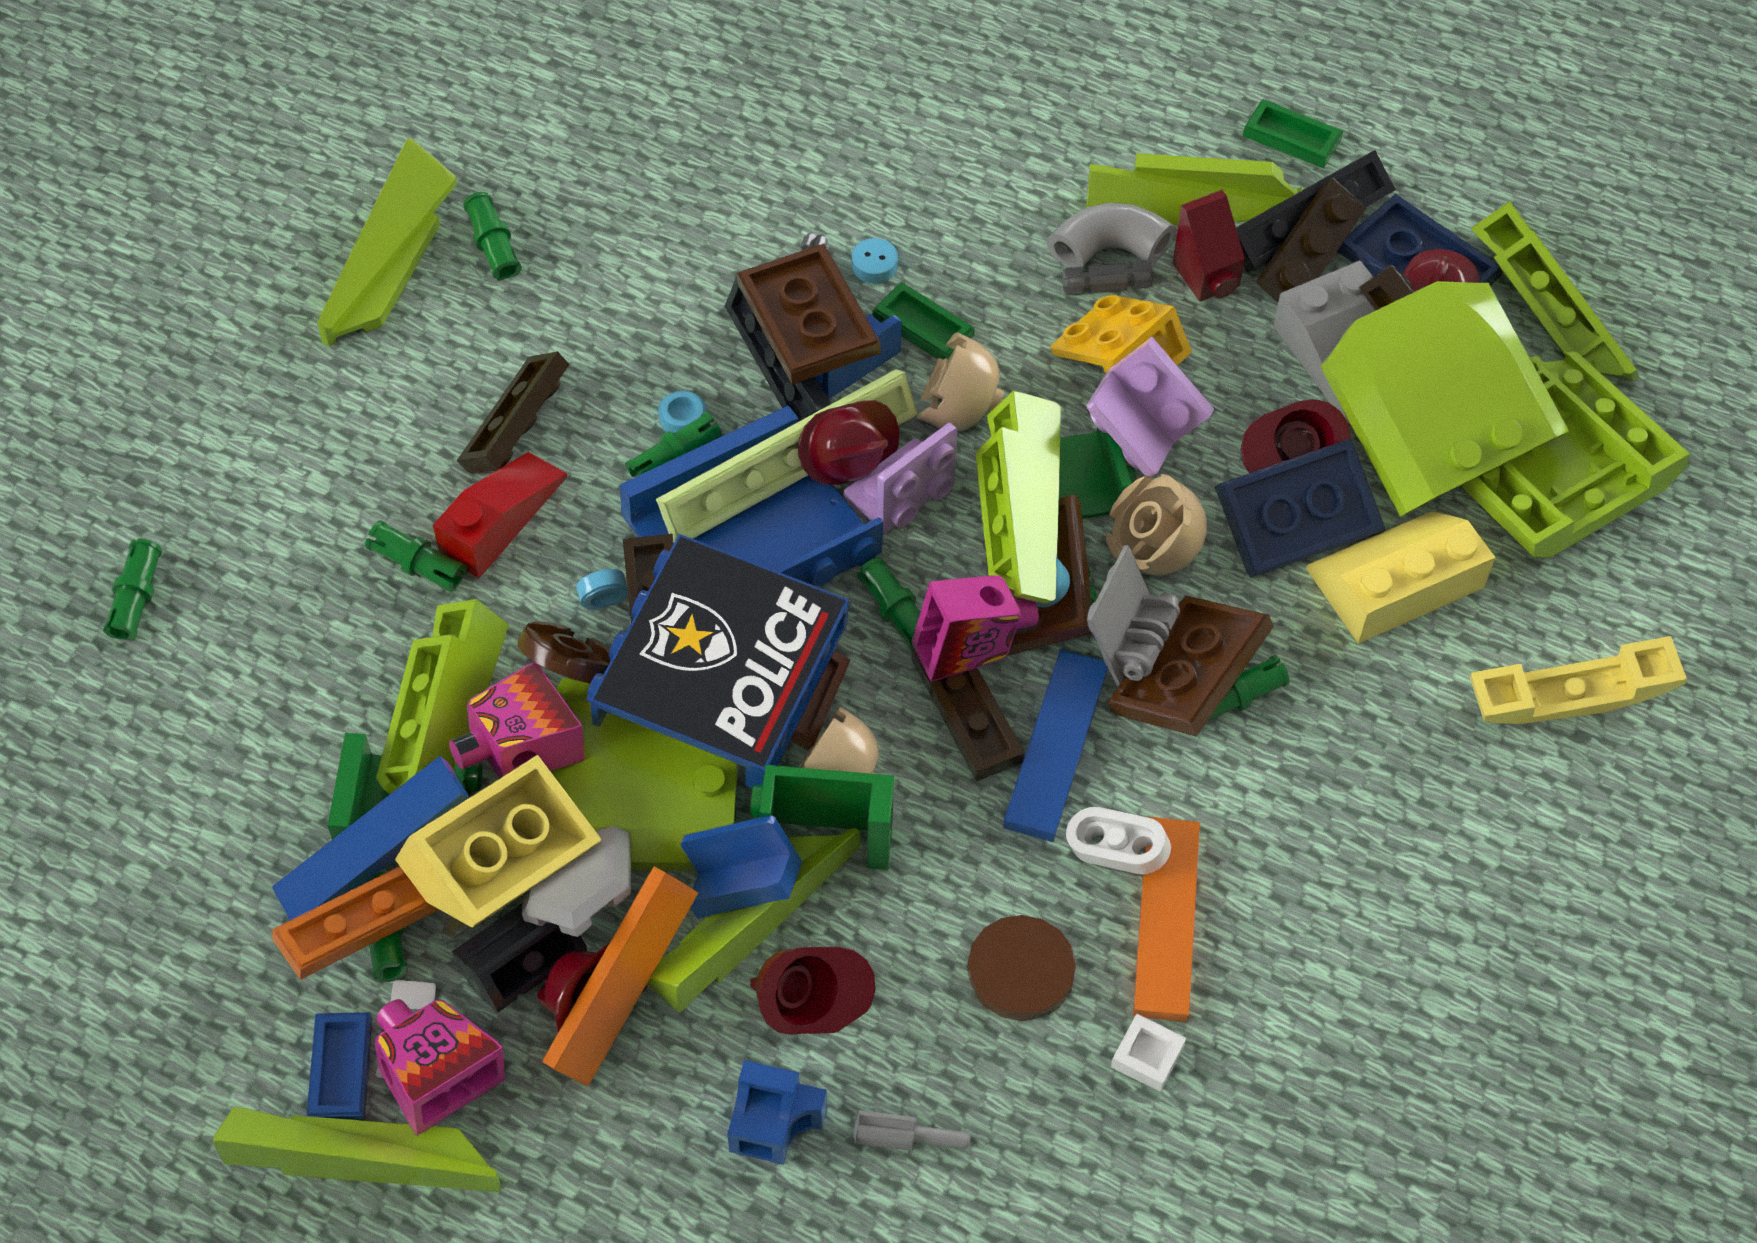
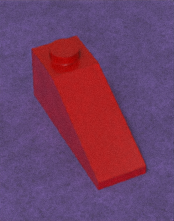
(495, 511)

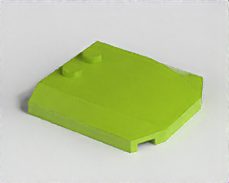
(1440, 391)
(1587, 476)
(646, 785)

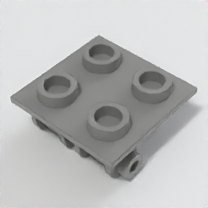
(1129, 621)

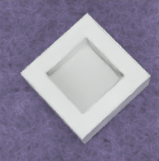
(1148, 1052)

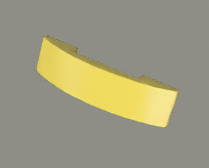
(1581, 688)

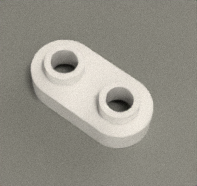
(1123, 839)

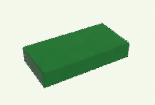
(1293, 133)
(922, 320)

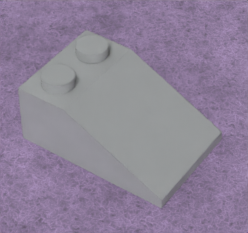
(1318, 314)

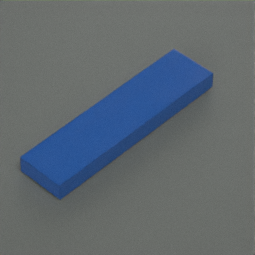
(1056, 746)
(371, 840)

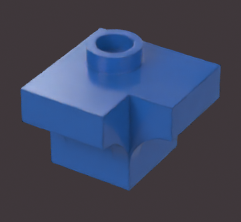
(772, 1111)

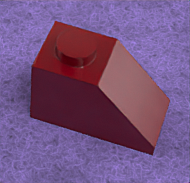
(1208, 247)

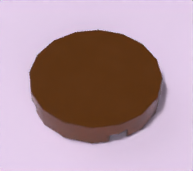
(563, 654)
(1021, 967)

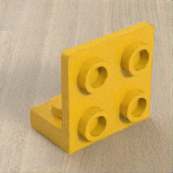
(1119, 327)

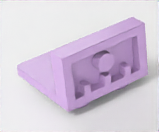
(1147, 406)
(907, 480)

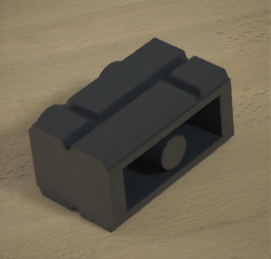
(512, 957)

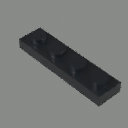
(1266, 232)
(802, 397)

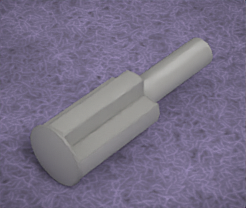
(901, 1133)

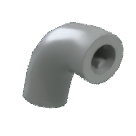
(1110, 227)

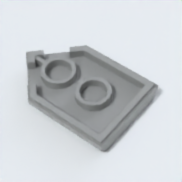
(583, 885)

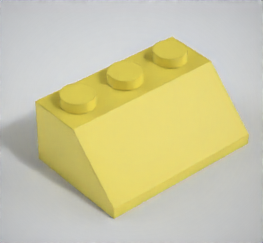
(1403, 573)
(497, 844)

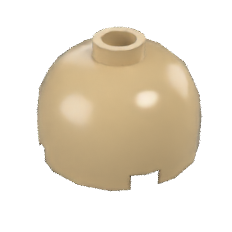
(964, 383)
(1159, 524)
(844, 746)

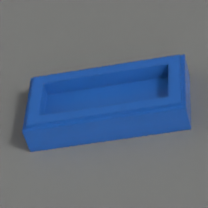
(340, 1066)

